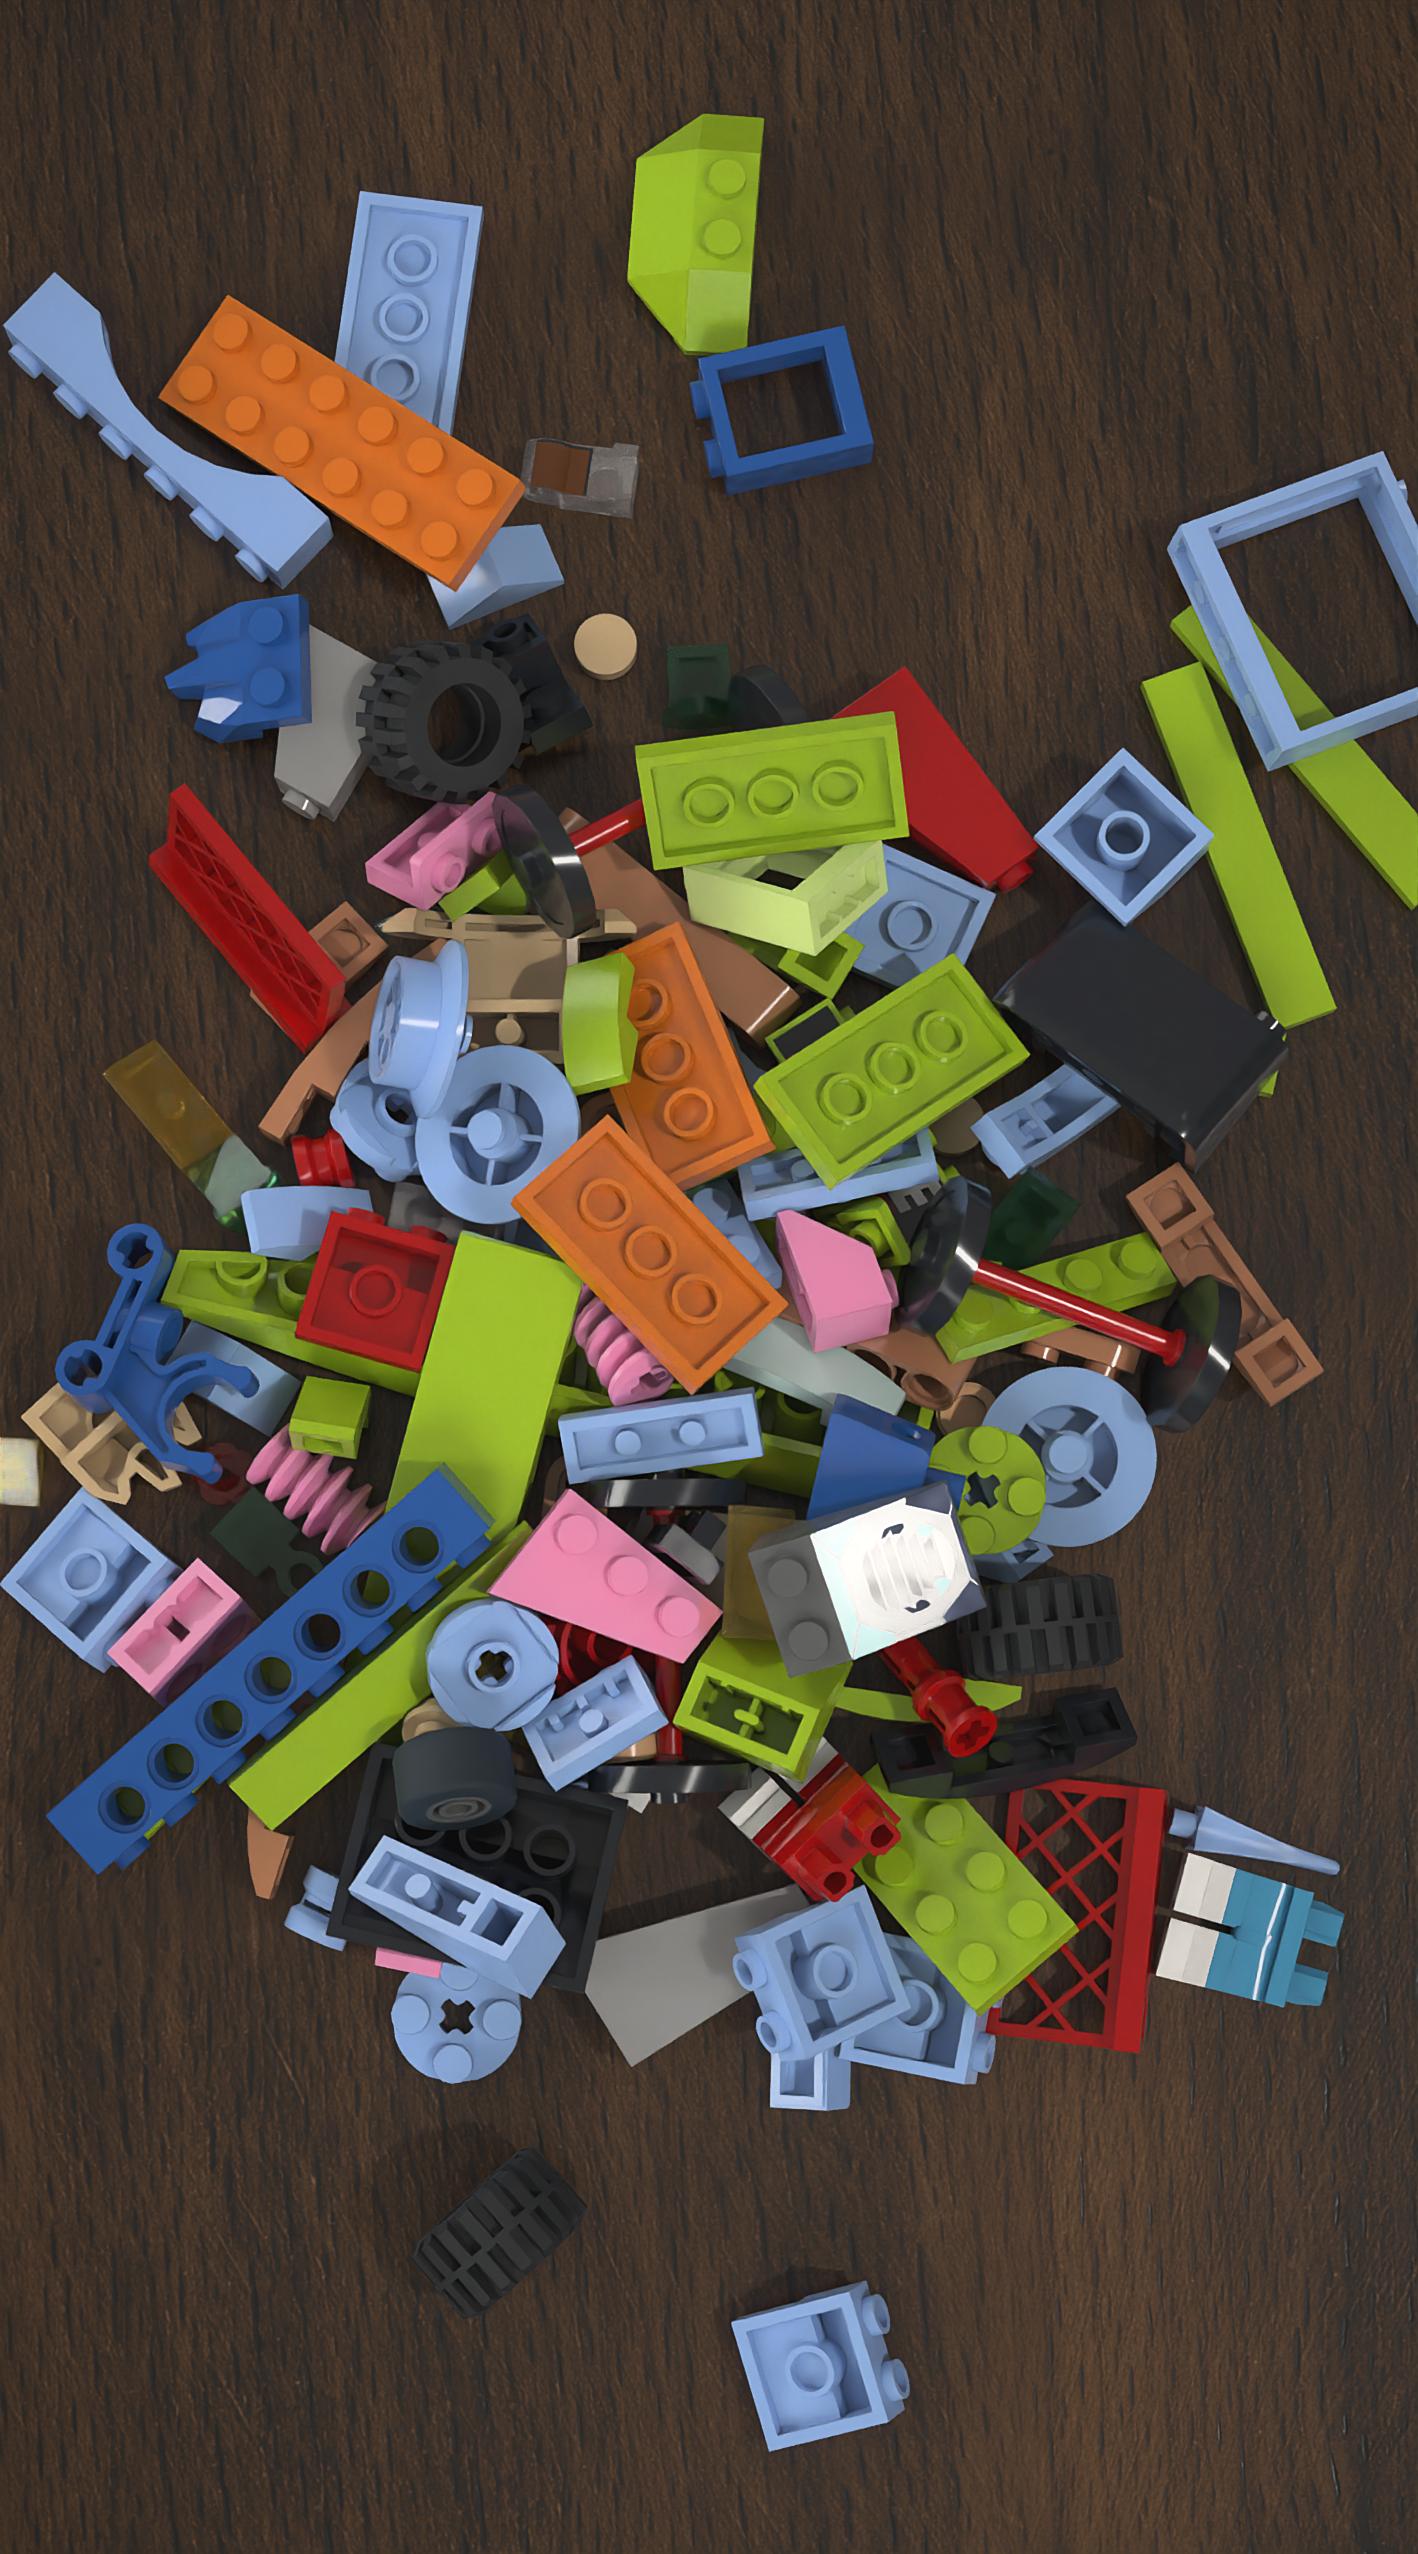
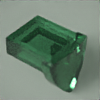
(698, 687)
(227, 1175)

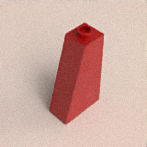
(948, 797)

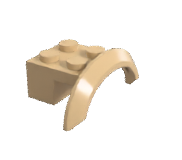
(513, 971)

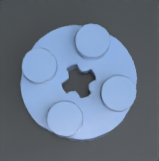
(370, 1131)
(489, 1702)
(455, 2055)

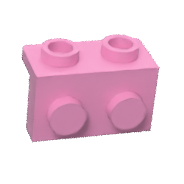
(436, 852)

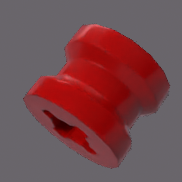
(323, 1160)

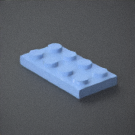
(410, 300)

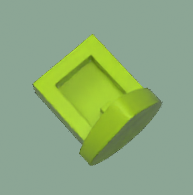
(490, 888)

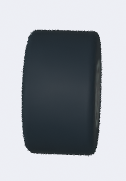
(454, 1778)

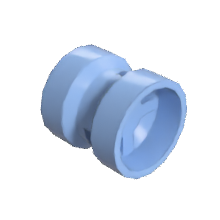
(306, 1917)

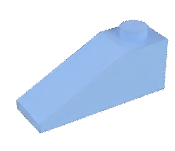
(461, 1915)

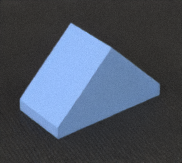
(509, 571)
(276, 1387)

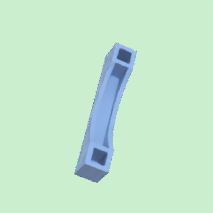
(258, 514)

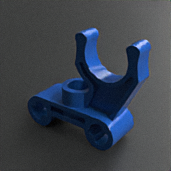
(132, 1352)

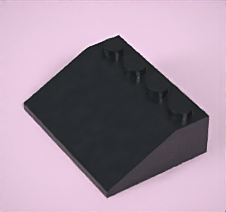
(546, 1849)

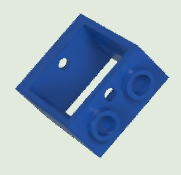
(847, 450)

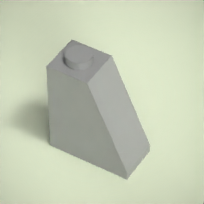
(323, 759)

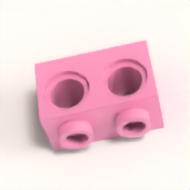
(184, 1634)

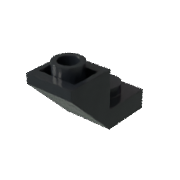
(553, 703)

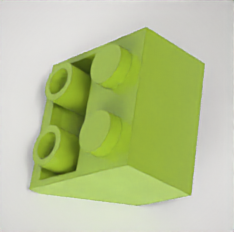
(752, 1709)

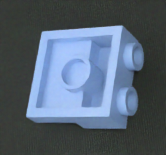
(90, 1578)
(819, 1976)
(936, 2036)
(821, 2366)

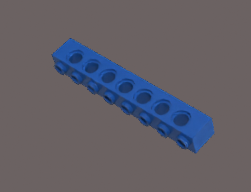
(90, 1812)

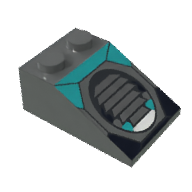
(865, 1577)

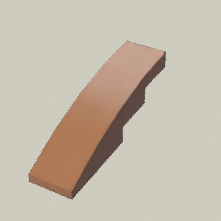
(328, 1063)

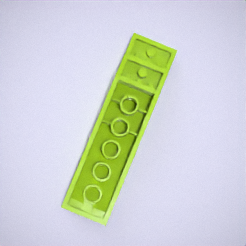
(483, 1396)

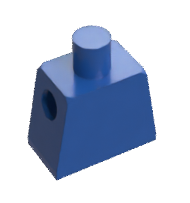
(872, 1458)

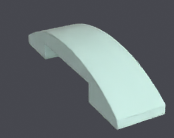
(785, 1361)

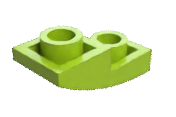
(595, 1024)
(870, 1223)

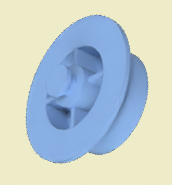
(421, 1026)
(496, 1131)
(1091, 1446)

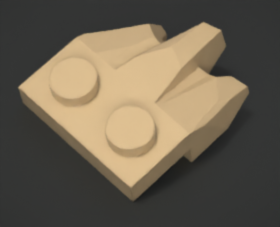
(102, 1447)

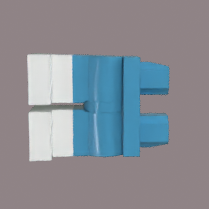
(1263, 1938)

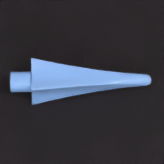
(1219, 1834)

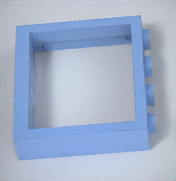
(1230, 630)

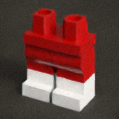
(824, 1835)

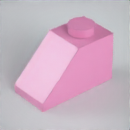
(833, 1282)

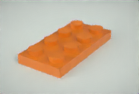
(687, 1085)
(649, 1254)

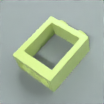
(835, 893)

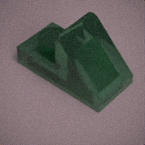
(1027, 1220)

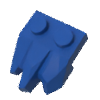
(249, 669)

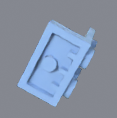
(594, 1723)

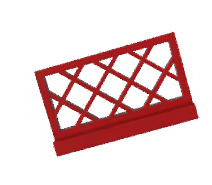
(249, 923)
(1134, 1913)

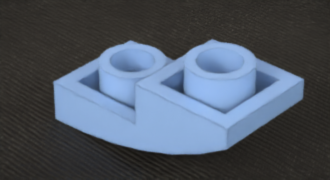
(294, 1218)

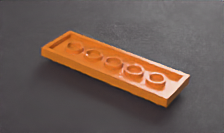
(342, 443)

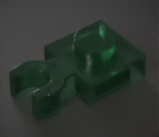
(261, 1538)

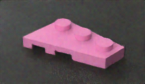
(606, 1582)

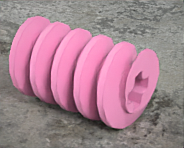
(617, 1355)
(314, 1492)

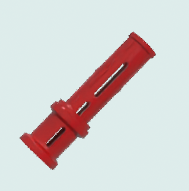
(940, 1697)

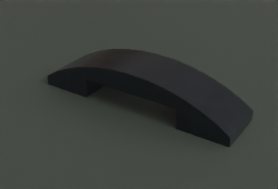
(1019, 1755)

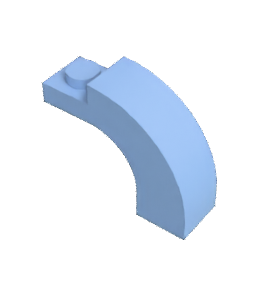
(1042, 1121)

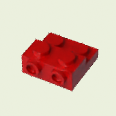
(376, 1289)

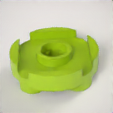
(1020, 1491)

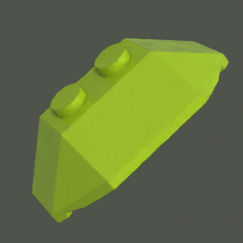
(699, 231)

